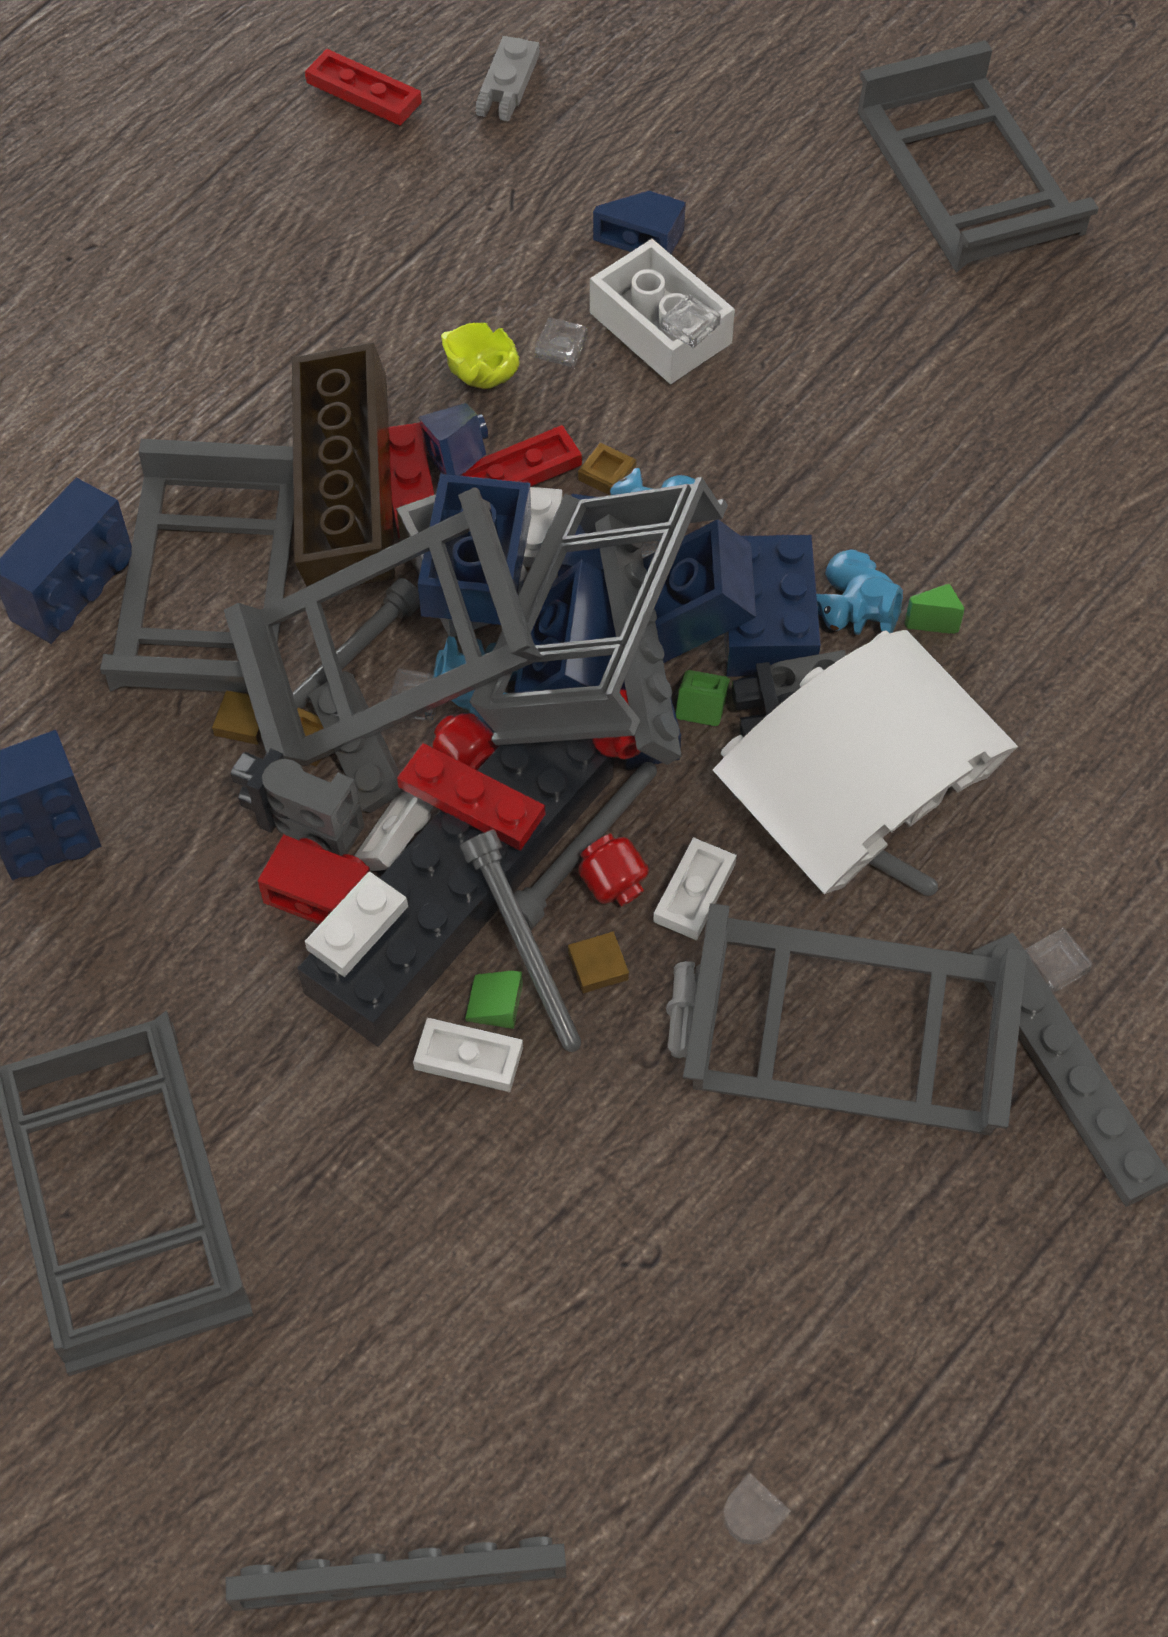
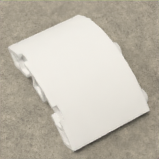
(861, 755)

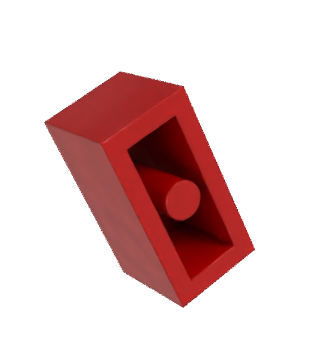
(308, 879)

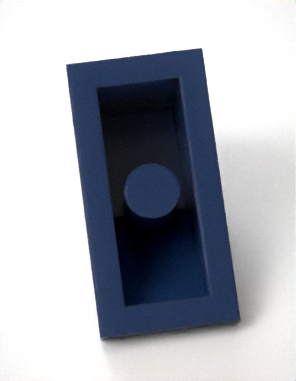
(639, 218)
(454, 438)

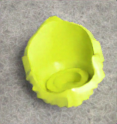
(480, 355)

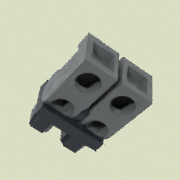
(774, 685)
(298, 801)

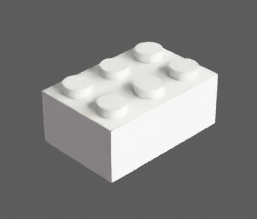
(636, 295)

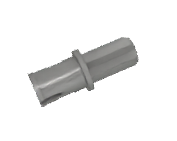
(681, 1007)

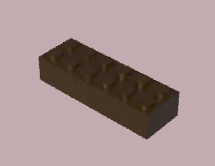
(340, 461)

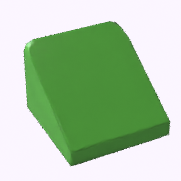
(935, 611)
(702, 697)
(495, 998)

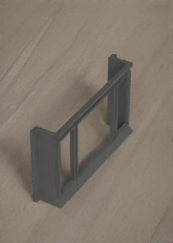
(946, 74)
(204, 466)
(265, 670)
(594, 709)
(1005, 973)
(163, 1321)

